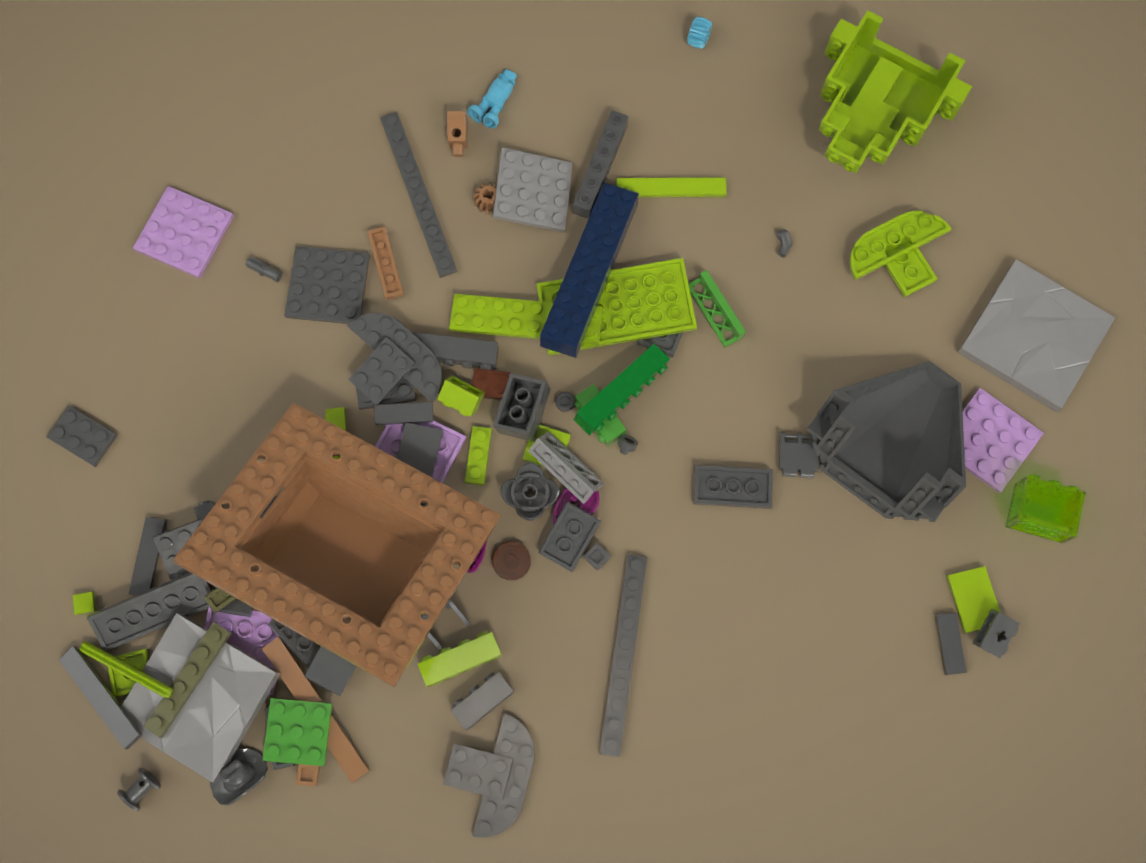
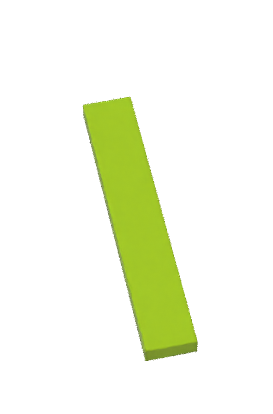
(675, 187)

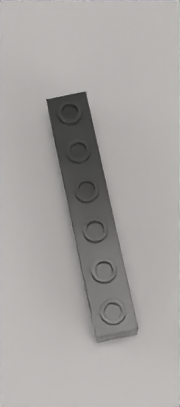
(600, 164)

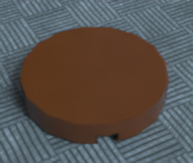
(511, 560)

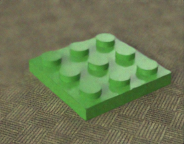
(297, 732)

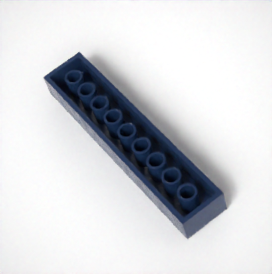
(589, 270)

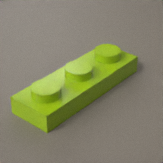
(478, 455)

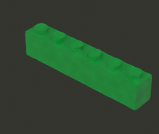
(621, 390)

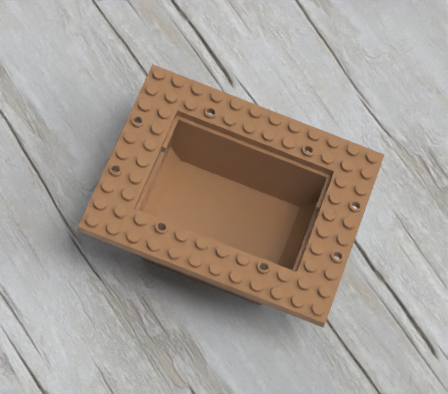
(342, 545)

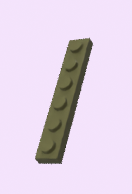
(188, 679)

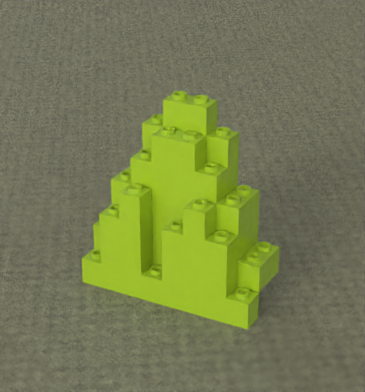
(882, 94)

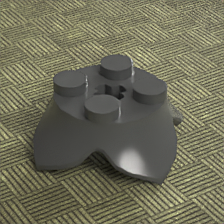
(529, 477)

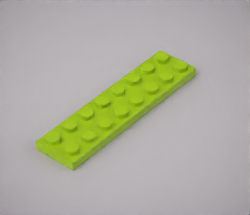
(509, 317)

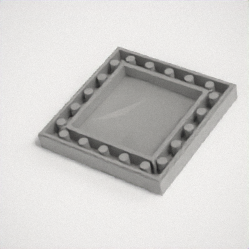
(1036, 335)
(218, 709)

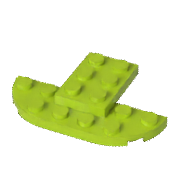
(897, 248)

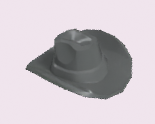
(240, 776)

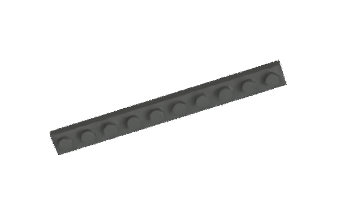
(418, 195)
(623, 656)

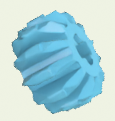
(699, 32)

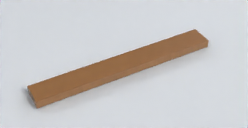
(304, 691)

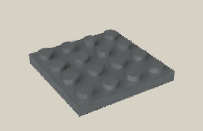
(327, 285)

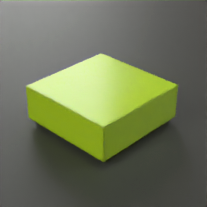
(84, 603)

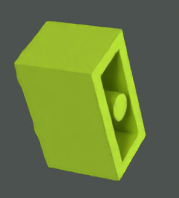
(460, 396)

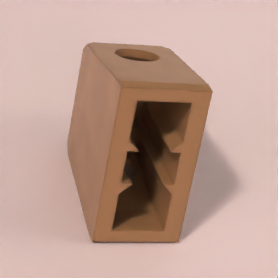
(457, 132)

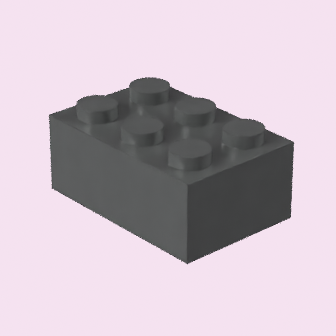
(522, 407)

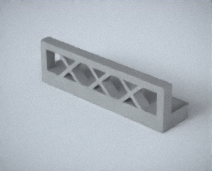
(564, 468)

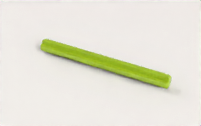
(126, 669)

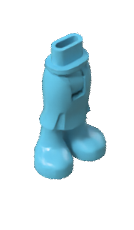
(495, 99)

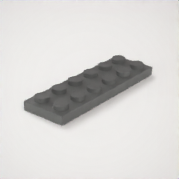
(149, 610)

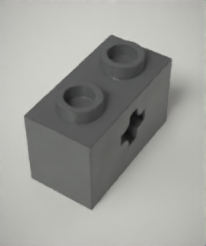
(987, 637)

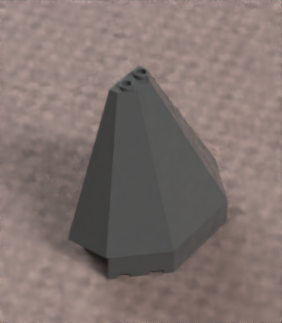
(896, 441)

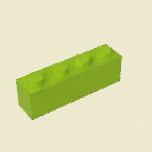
(459, 659)

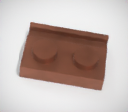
(491, 382)

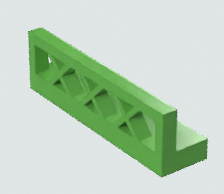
(722, 306)

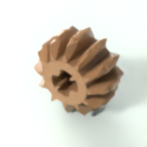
(481, 197)

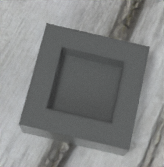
(596, 556)

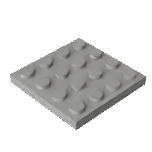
(532, 190)

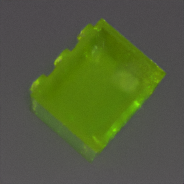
(1045, 509)

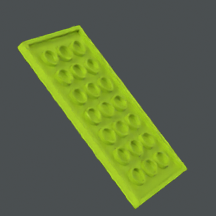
(639, 303)

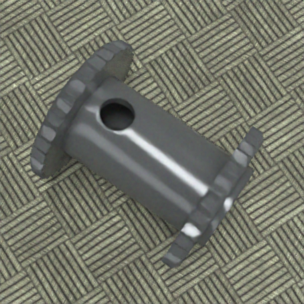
(138, 789)

